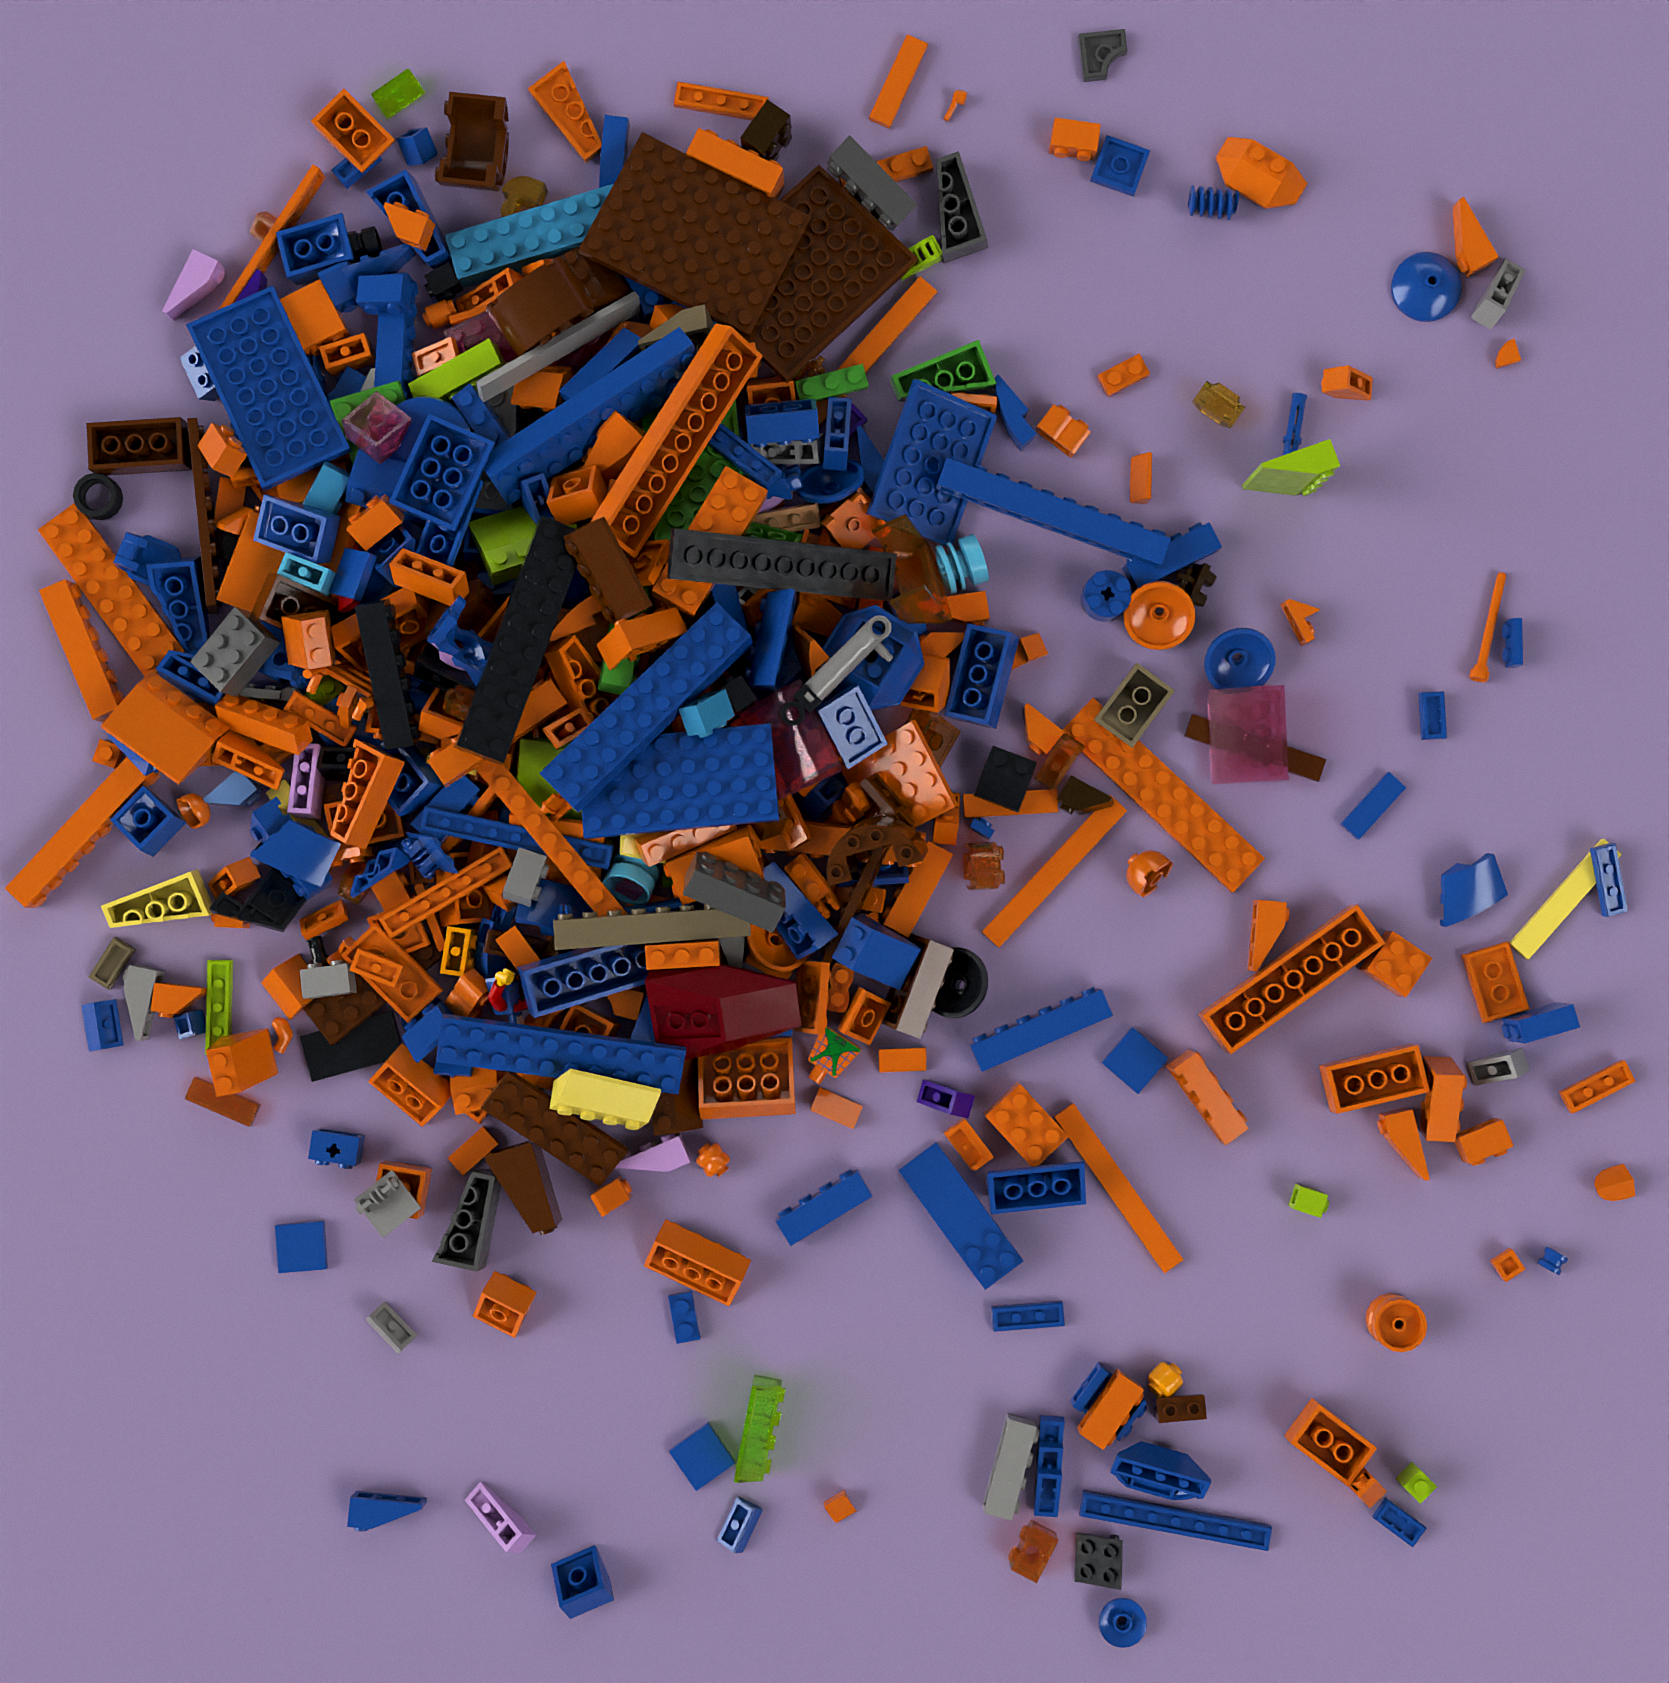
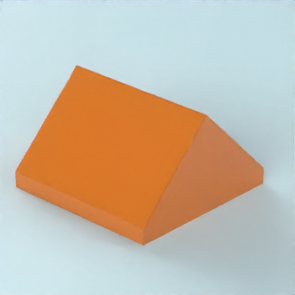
(285, 986)

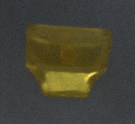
(1218, 404)

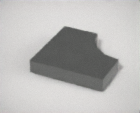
(1099, 51)

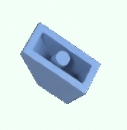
(235, 791)

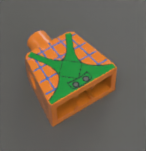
(831, 1055)

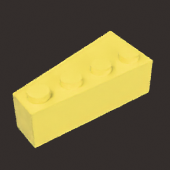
(170, 900)

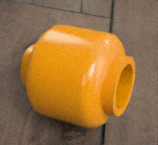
(1165, 1380)

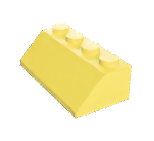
(603, 1099)

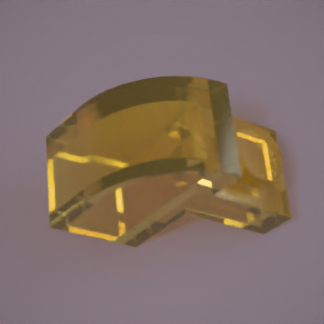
(522, 192)

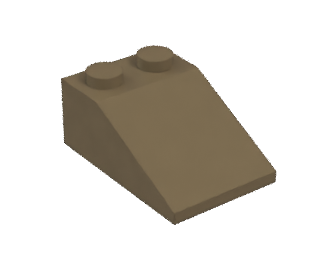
(693, 321)
(1134, 705)

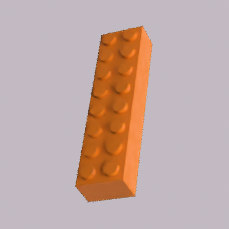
(1291, 978)

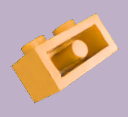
(458, 951)

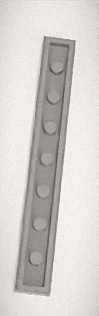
(558, 347)

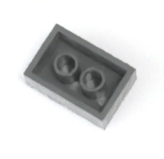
(235, 652)

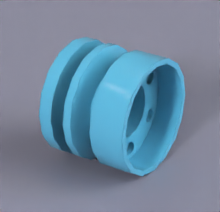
(962, 563)
(634, 870)

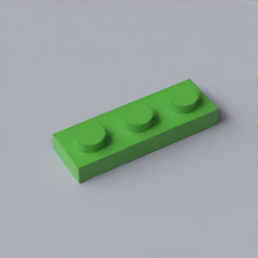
(833, 384)

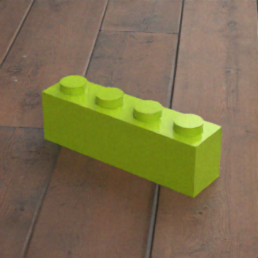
(459, 372)

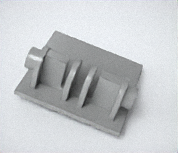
(387, 1203)

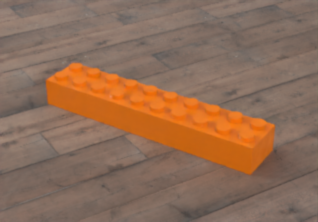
(678, 437)

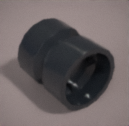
(365, 243)

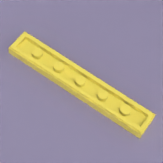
(1556, 907)

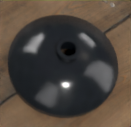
(957, 1002)

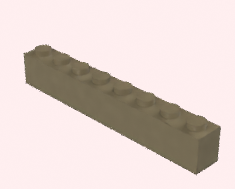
(645, 927)

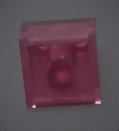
(376, 427)

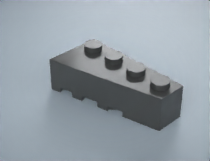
(959, 217)
(472, 1224)

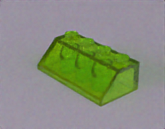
(758, 1429)

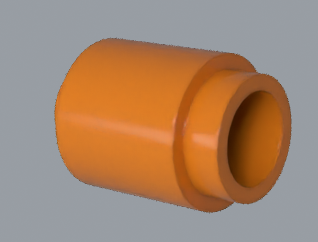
(438, 313)

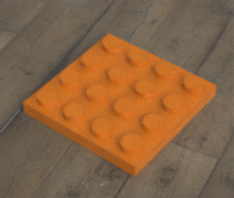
(910, 772)

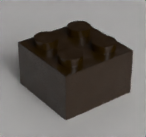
(768, 132)

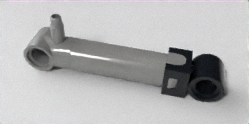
(837, 669)

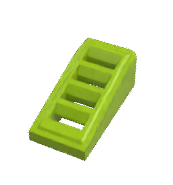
(929, 260)

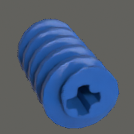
(1212, 202)

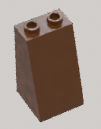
(528, 1184)

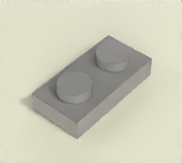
(391, 1327)

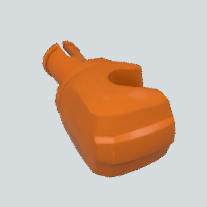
(851, 806)

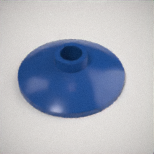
(1125, 1633)

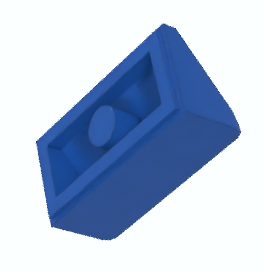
(739, 1525)

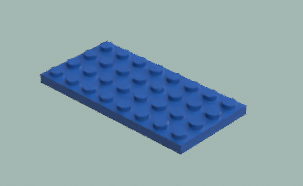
(268, 388)
(690, 785)

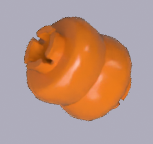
(712, 1159)

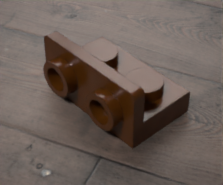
(1180, 1408)

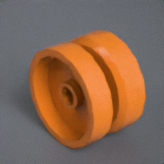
(1398, 1336)

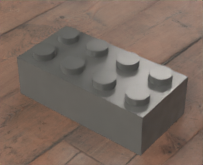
(870, 183)
(735, 891)

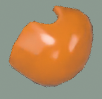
(194, 810)

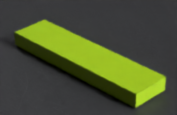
(218, 1000)

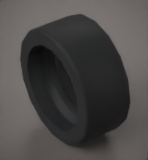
(82, 488)

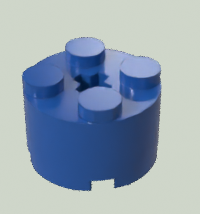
(1118, 590)

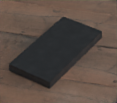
(362, 1047)

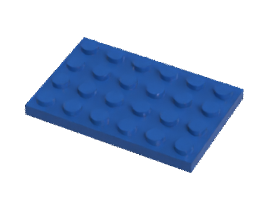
(928, 432)

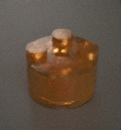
(983, 865)

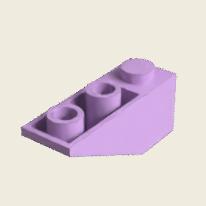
(659, 1157)

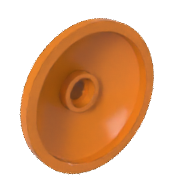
(1162, 629)
(772, 956)

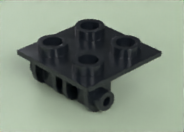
(1099, 1560)

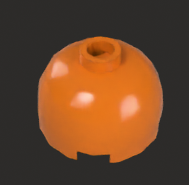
(1146, 870)

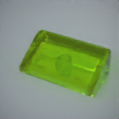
(398, 93)

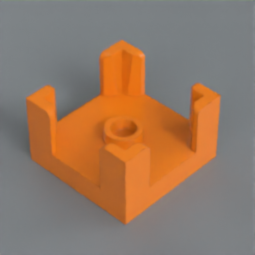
(850, 524)

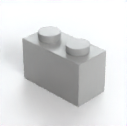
(525, 876)
(327, 980)

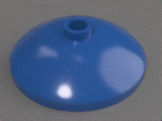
(1417, 296)
(830, 486)
(1252, 666)

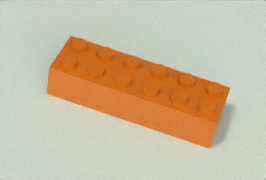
(727, 510)

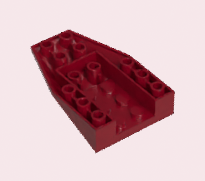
(719, 1007)

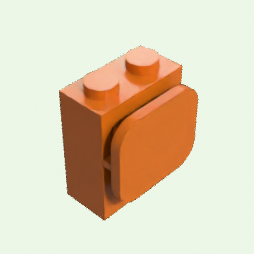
(314, 317)

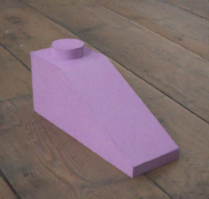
(195, 282)
(500, 1519)

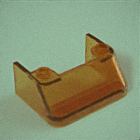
(918, 579)

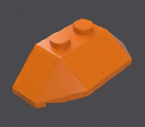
(1259, 173)

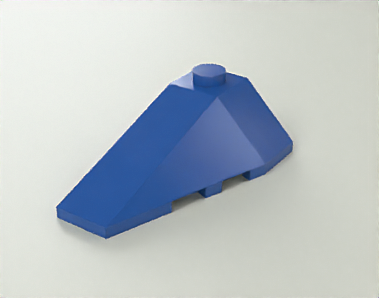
(342, 279)
(182, 595)

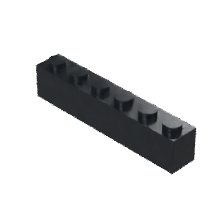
(387, 673)

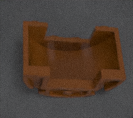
(475, 143)
(540, 305)
(871, 834)

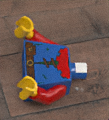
(507, 995)

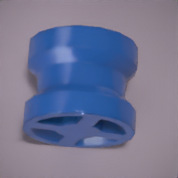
(1552, 1261)

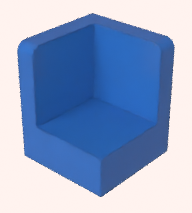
(417, 146)

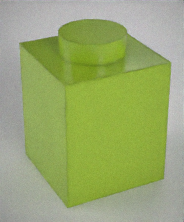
(1309, 1201)
(1416, 1482)

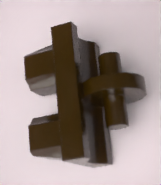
(1193, 580)

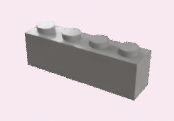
(1009, 1467)

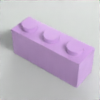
(306, 785)

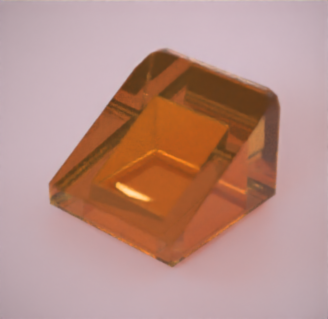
(262, 225)

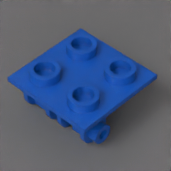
(427, 855)

